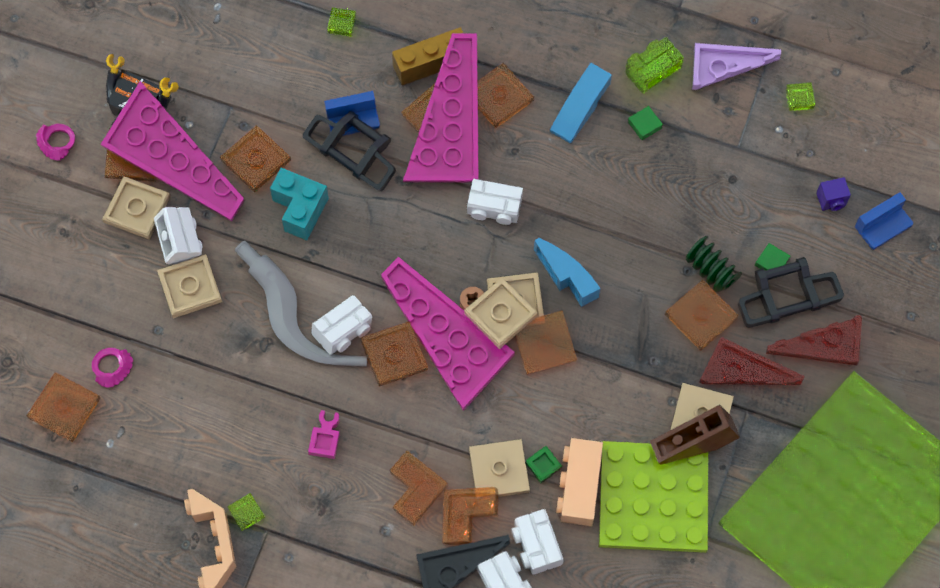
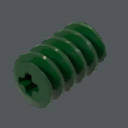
(711, 266)

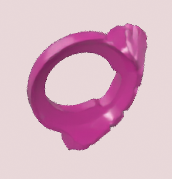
(43, 136)
(110, 379)

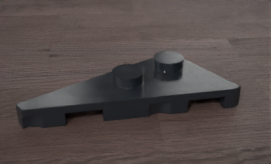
(454, 564)

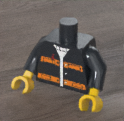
(122, 85)

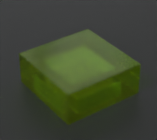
(341, 22)
(800, 96)
(246, 511)

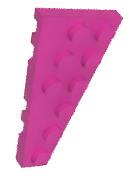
(449, 132)
(160, 147)
(450, 338)

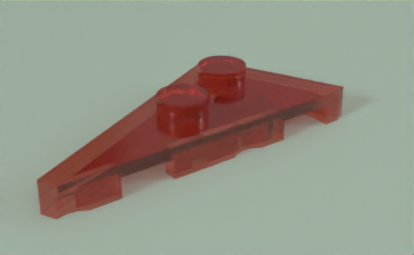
(831, 344)
(738, 365)

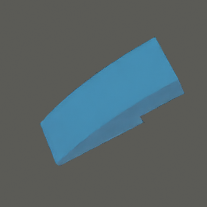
(581, 102)
(567, 272)

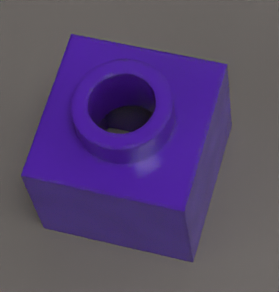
(833, 194)

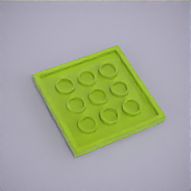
(651, 502)

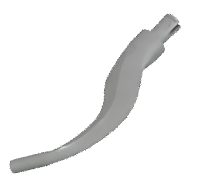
(283, 309)

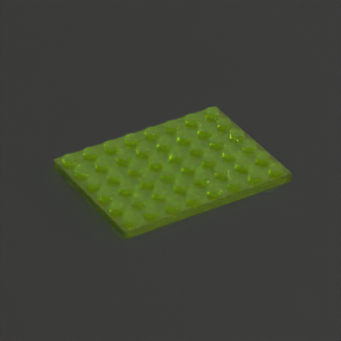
(844, 494)

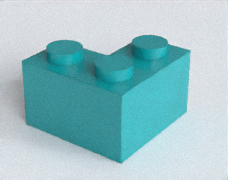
(304, 201)

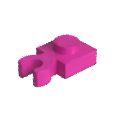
(325, 439)

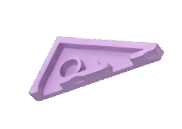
(719, 62)

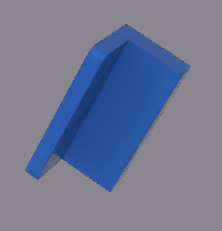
(361, 104)
(884, 222)

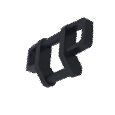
(359, 170)
(806, 281)

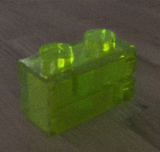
(653, 64)

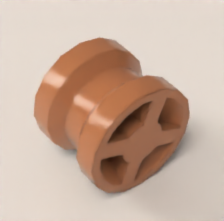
(469, 293)

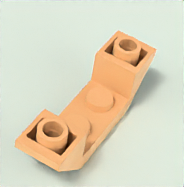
(204, 509)

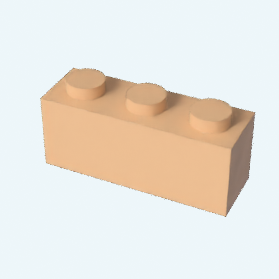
(580, 482)

